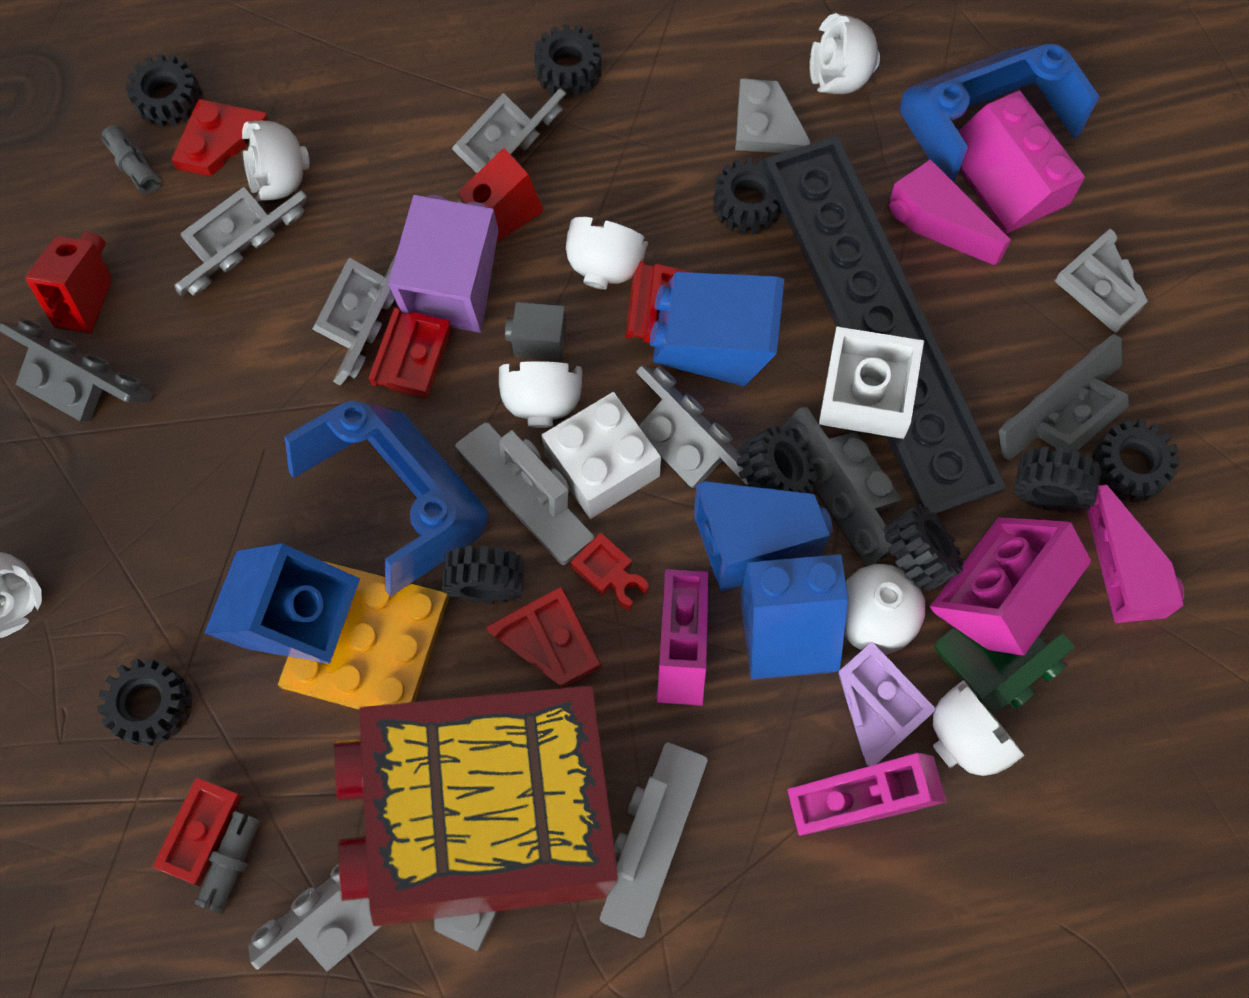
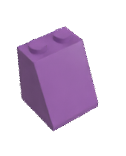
(445, 261)

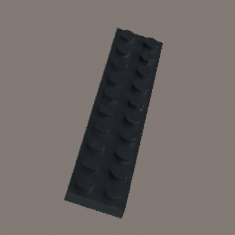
(868, 292)

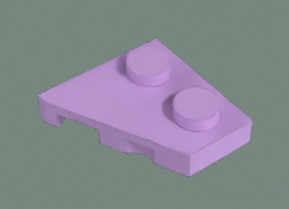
(881, 703)

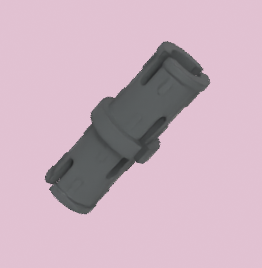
(131, 159)
(228, 862)

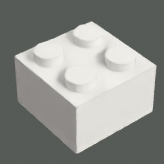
(871, 382)
(602, 455)

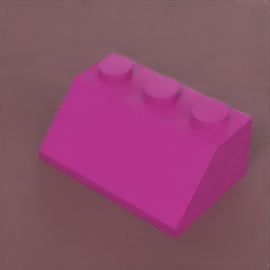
(1017, 163)
(1013, 583)

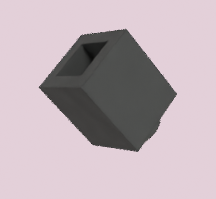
(537, 331)

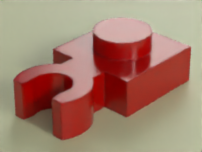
(606, 567)

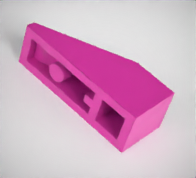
(944, 213)
(1134, 568)
(683, 638)
(867, 794)

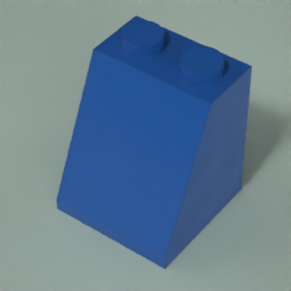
(718, 324)
(756, 526)
(283, 603)
(794, 616)

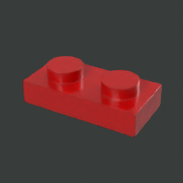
(197, 831)

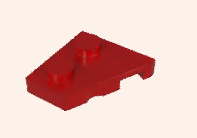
(212, 137)
(549, 638)

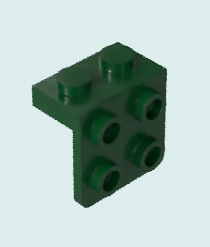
(1001, 676)

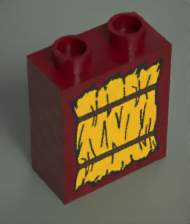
(476, 805)

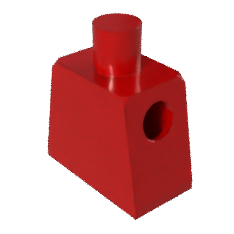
(507, 190)
(71, 281)

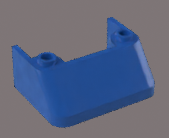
(937, 101)
(445, 507)

